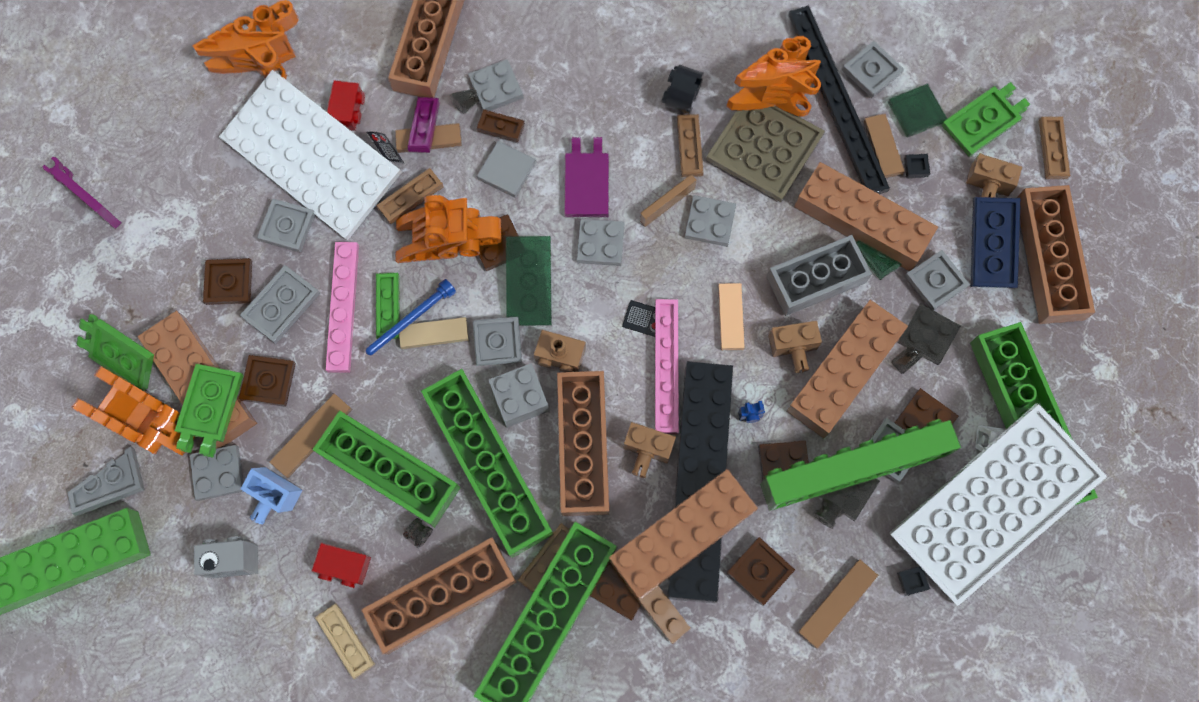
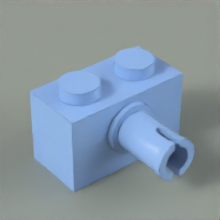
(271, 492)

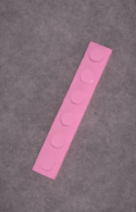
(342, 307)
(666, 366)

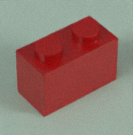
(346, 103)
(341, 564)

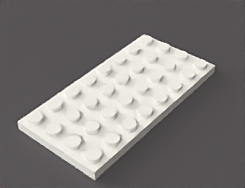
(310, 154)
(998, 504)

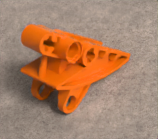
(249, 50)
(779, 79)
(445, 230)
(133, 414)

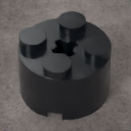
(683, 88)

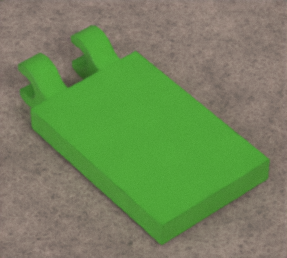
(985, 119)
(116, 352)
(207, 408)

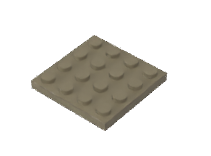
(765, 148)

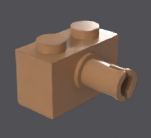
(993, 175)
(795, 340)
(559, 351)
(648, 445)

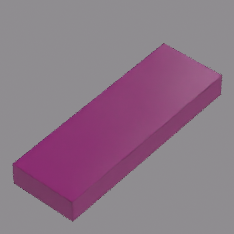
(423, 125)

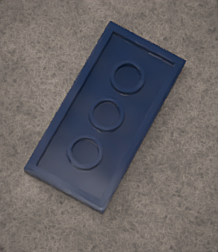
(995, 242)

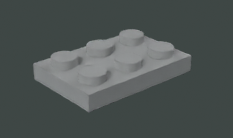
(280, 304)

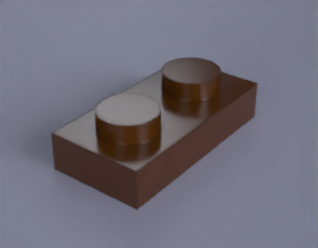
(500, 126)

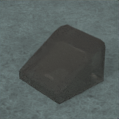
(465, 100)
(907, 359)

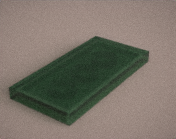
(529, 280)

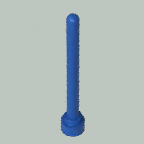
(444, 291)

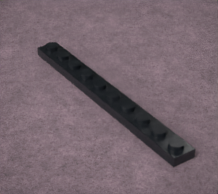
(839, 103)

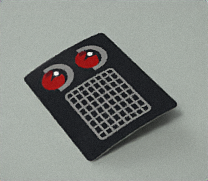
(384, 146)
(640, 318)

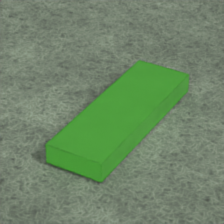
(387, 302)

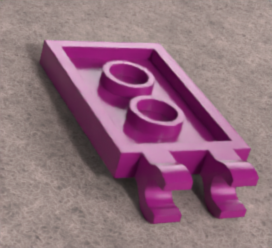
(67, 180)
(586, 181)

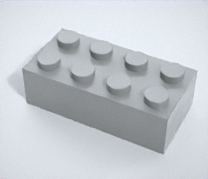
(818, 275)

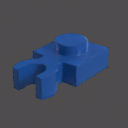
(751, 412)

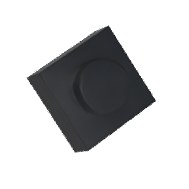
(917, 166)
(913, 581)

